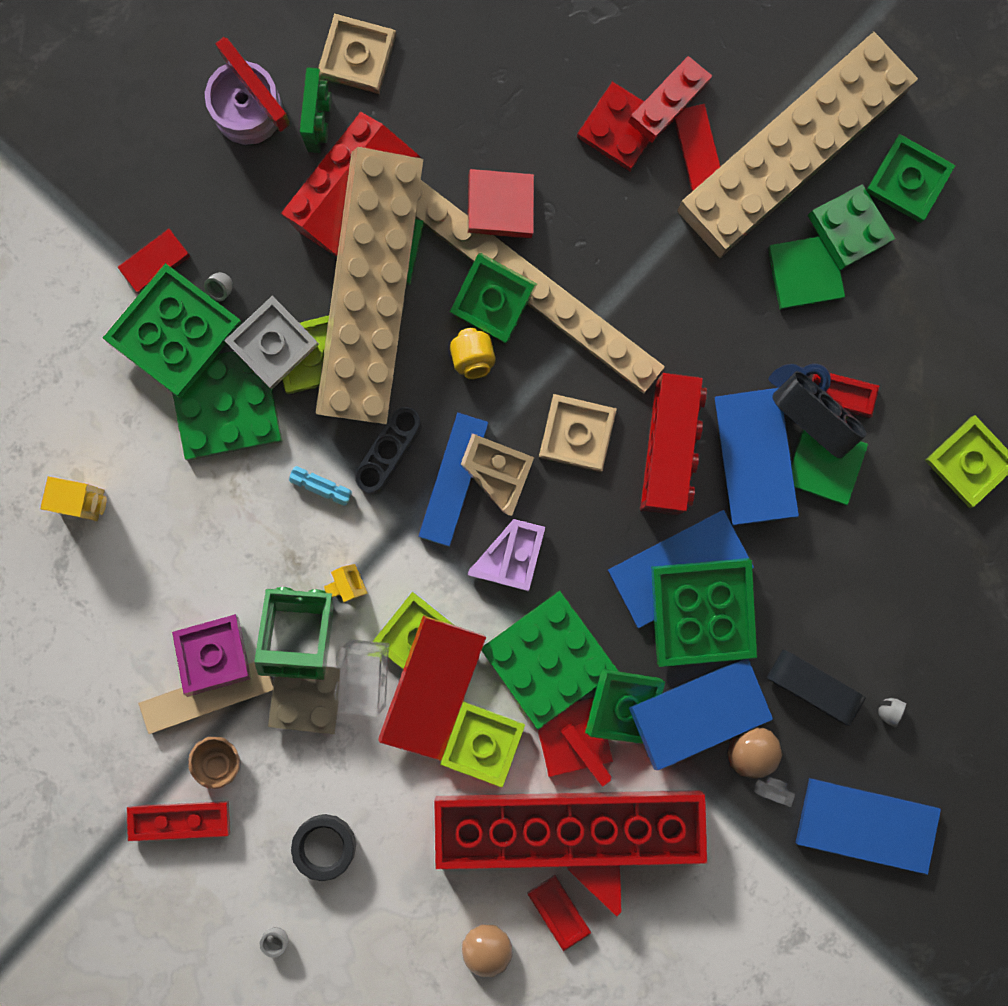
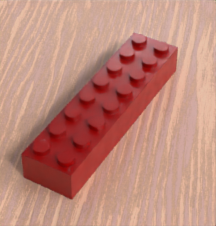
(570, 829)

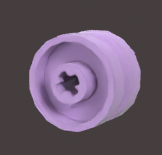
(234, 107)

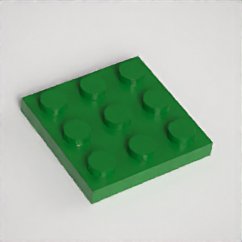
(172, 330)
(226, 410)
(704, 612)
(548, 659)

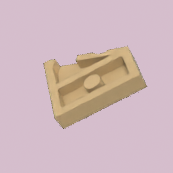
(497, 470)

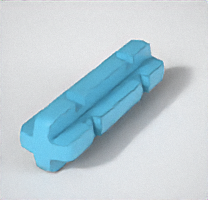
(320, 486)

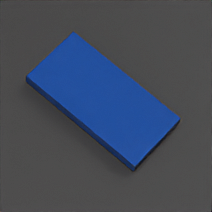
(755, 457)
(703, 542)
(700, 714)
(868, 826)

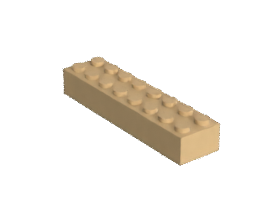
(796, 144)
(369, 285)

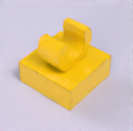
(347, 583)

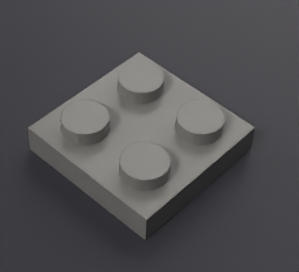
(271, 342)

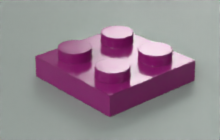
(211, 655)

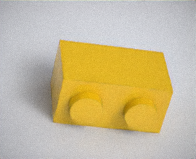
(73, 499)

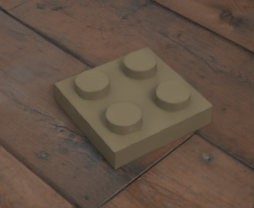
(305, 703)

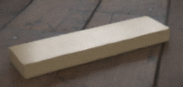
(176, 708)

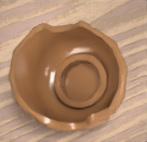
(755, 753)
(214, 762)
(487, 950)

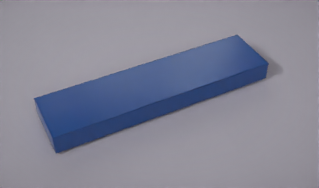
(451, 483)

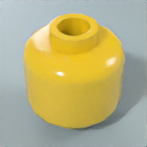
(472, 353)

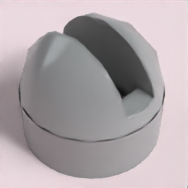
(218, 286)
(891, 711)
(271, 946)

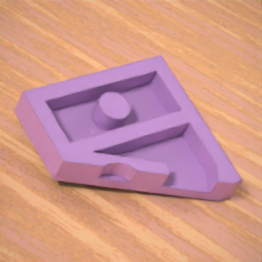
(511, 556)

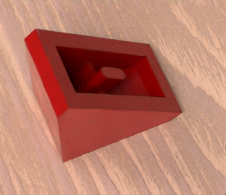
(602, 882)

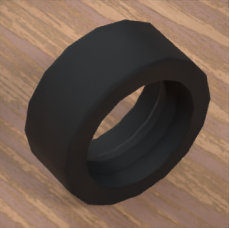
(298, 853)

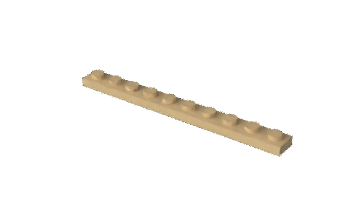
(548, 297)

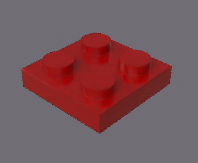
(609, 129)

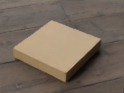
(357, 53)
(577, 433)

